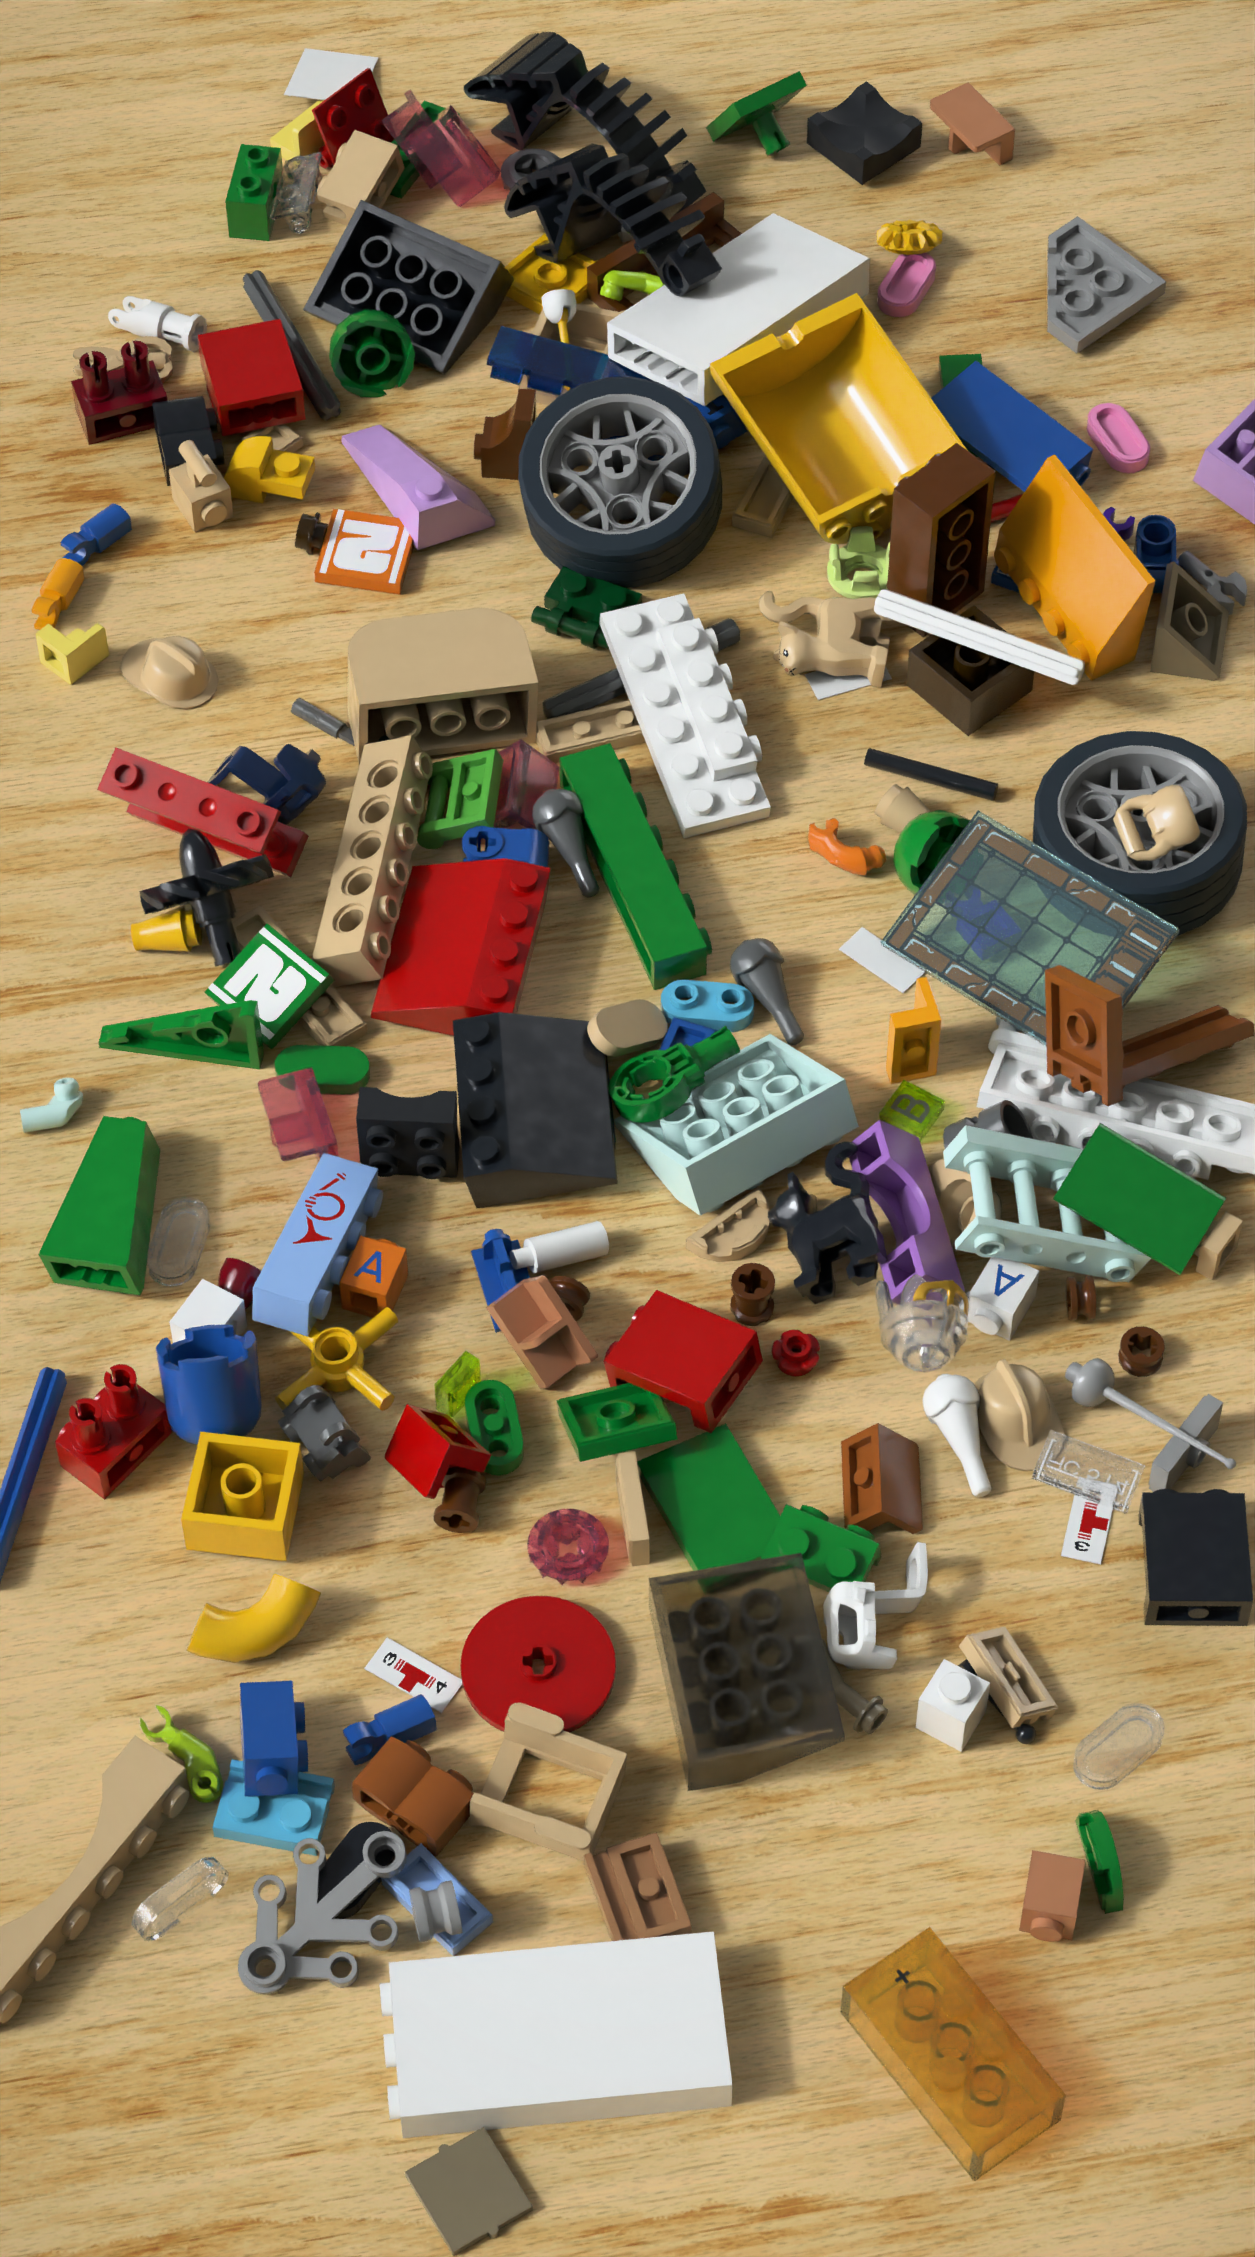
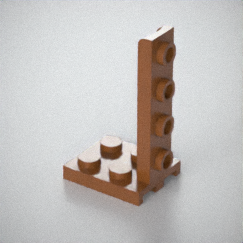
(1088, 1043)

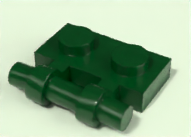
(584, 600)

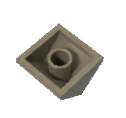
(1188, 629)

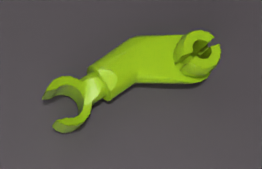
(640, 281)
(199, 1758)

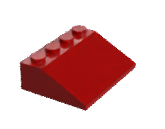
(462, 942)

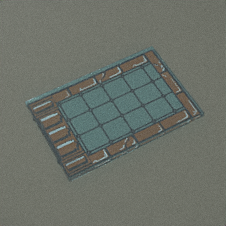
(1008, 912)

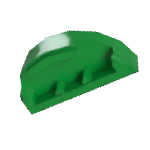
(1102, 1859)

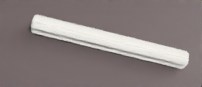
(979, 637)

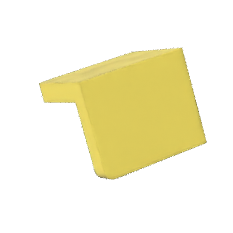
(72, 654)

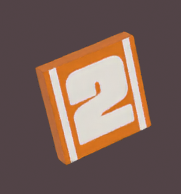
(364, 552)

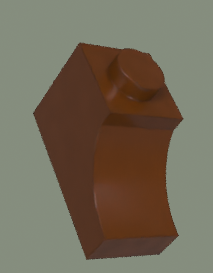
(504, 437)

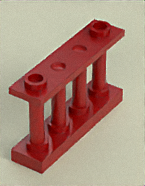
(185, 803)

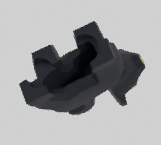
(832, 1232)

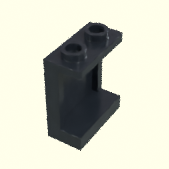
(1196, 1558)

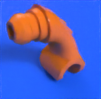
(851, 859)

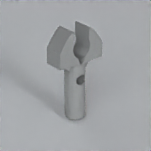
(1216, 585)

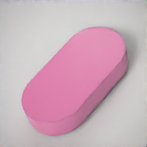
(906, 284)
(1118, 438)

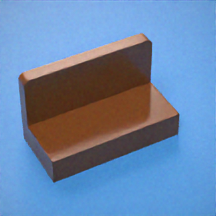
(881, 1480)

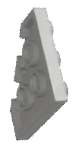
(1093, 285)

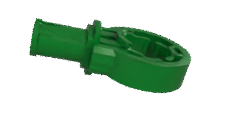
(679, 1068)

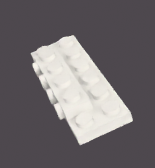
(687, 714)
(1167, 1120)

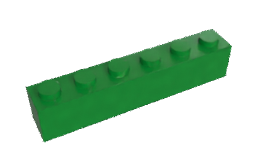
(634, 867)

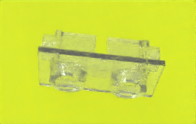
(297, 191)

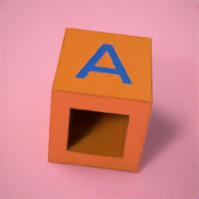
(373, 1276)

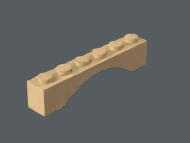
(137, 1798)

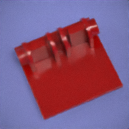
(349, 109)

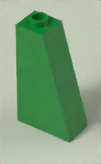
(107, 1212)

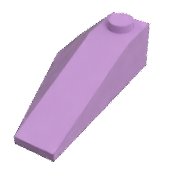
(415, 489)

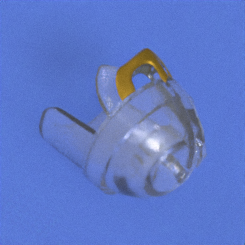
(922, 1331)

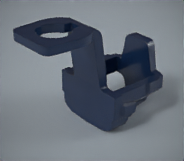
(287, 790)

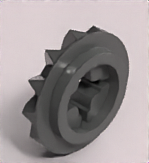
(521, 164)

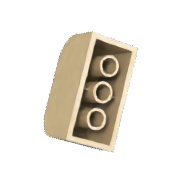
(443, 679)

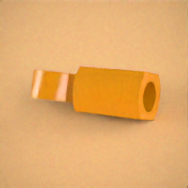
(57, 592)

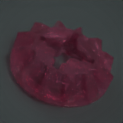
(564, 1527)

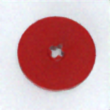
(564, 1635)

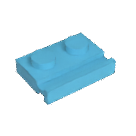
(276, 1819)

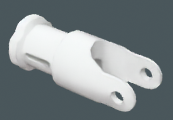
(159, 321)

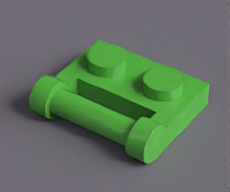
(471, 801)

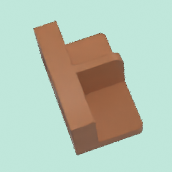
(974, 123)
(541, 1330)

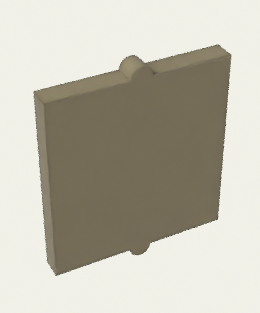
(468, 2191)

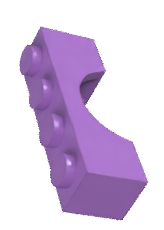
(905, 1192)

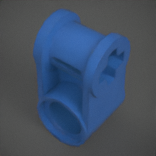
(1156, 547)
(516, 844)

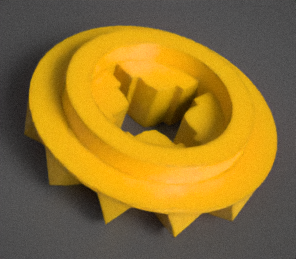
(909, 237)

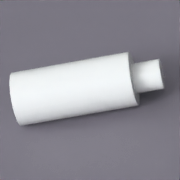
(561, 1248)

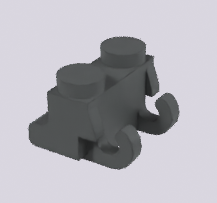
(325, 1433)

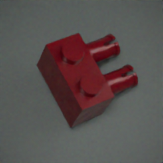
(120, 399)

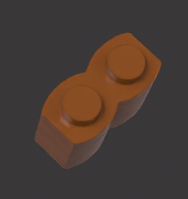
(414, 1795)

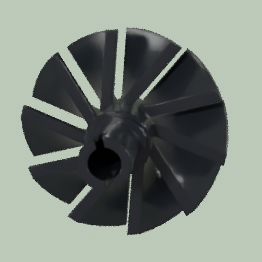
(207, 889)

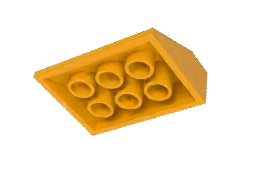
(1075, 571)

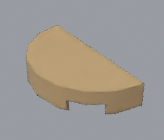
(734, 1231)

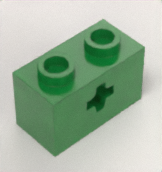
(253, 192)

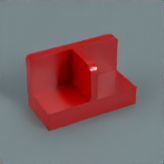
(430, 1444)

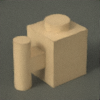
(200, 489)

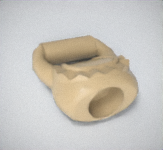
(1168, 819)

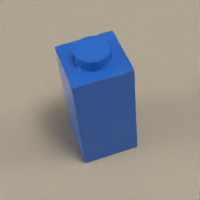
(269, 1738)

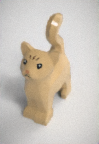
(846, 640)

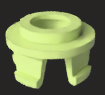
(859, 553)

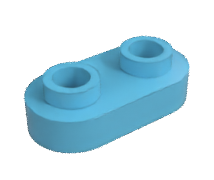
(708, 1005)

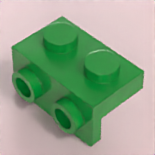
(826, 1549)

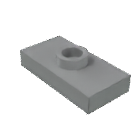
(1179, 1454)

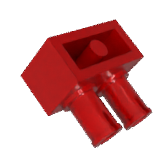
(112, 1432)

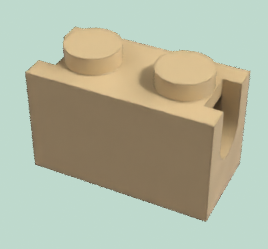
(363, 171)

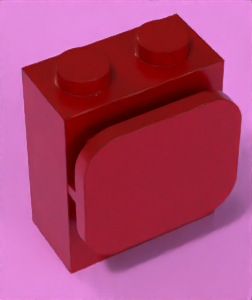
(251, 377)

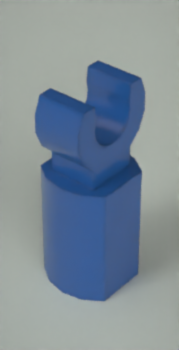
(97, 534)
(403, 1721)

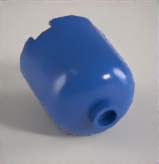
(210, 1382)

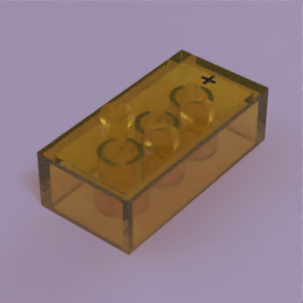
(952, 2053)

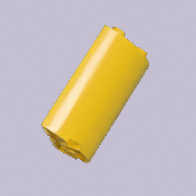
(836, 415)

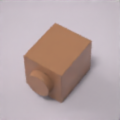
(1052, 1896)

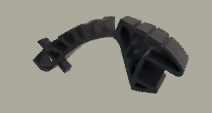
(548, 78)
(591, 198)

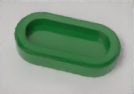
(335, 1067)

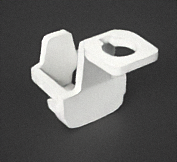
(852, 1611)

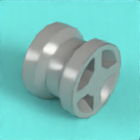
(435, 1911)

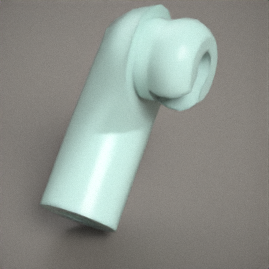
(59, 1109)

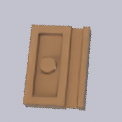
(637, 1890)

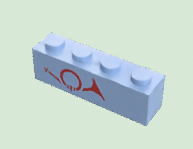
(316, 1245)

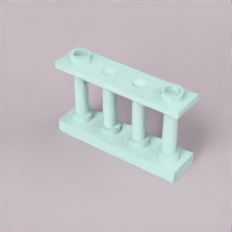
(1028, 1164)

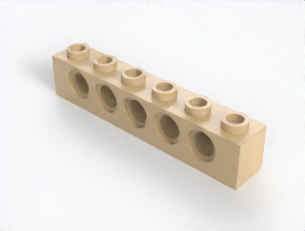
(373, 861)

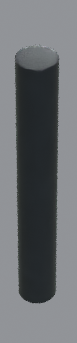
(931, 774)

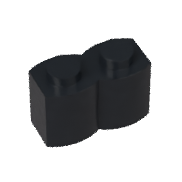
(183, 421)

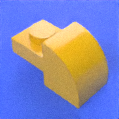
(264, 470)

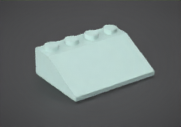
(744, 1124)

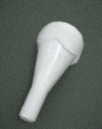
(953, 1407)

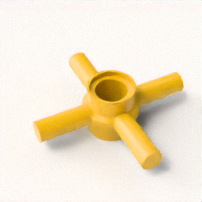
(347, 1372)

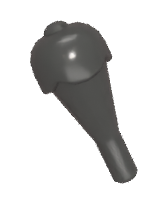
(560, 818)
(758, 967)

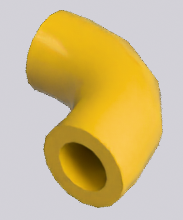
(254, 1630)

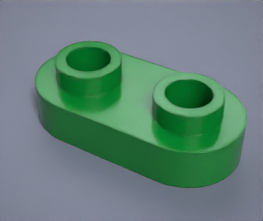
(495, 1430)

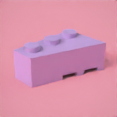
(1229, 465)

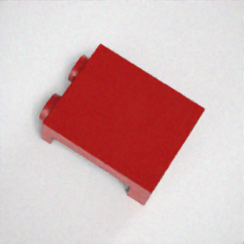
(685, 1357)

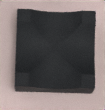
(864, 134)
(408, 1133)

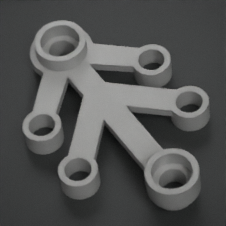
(317, 1919)

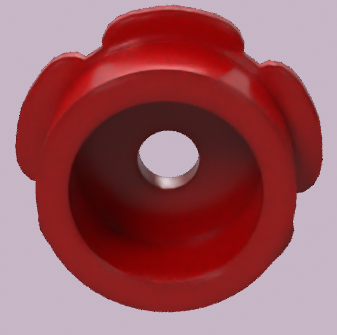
(796, 1363)

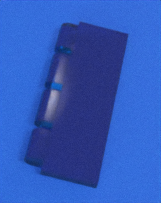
(549, 362)

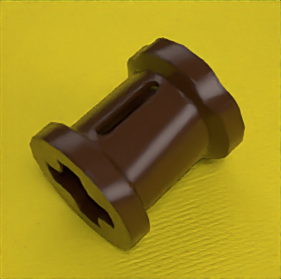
(752, 1293)
(460, 1500)

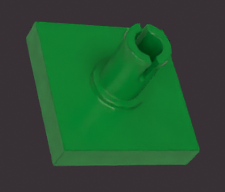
(759, 111)

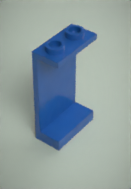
(1008, 428)

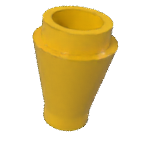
(167, 932)

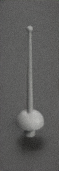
(1095, 1384)

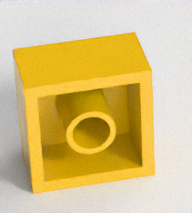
(243, 1496)

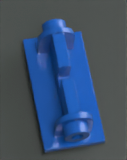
(495, 1267)

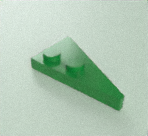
(212, 1035)

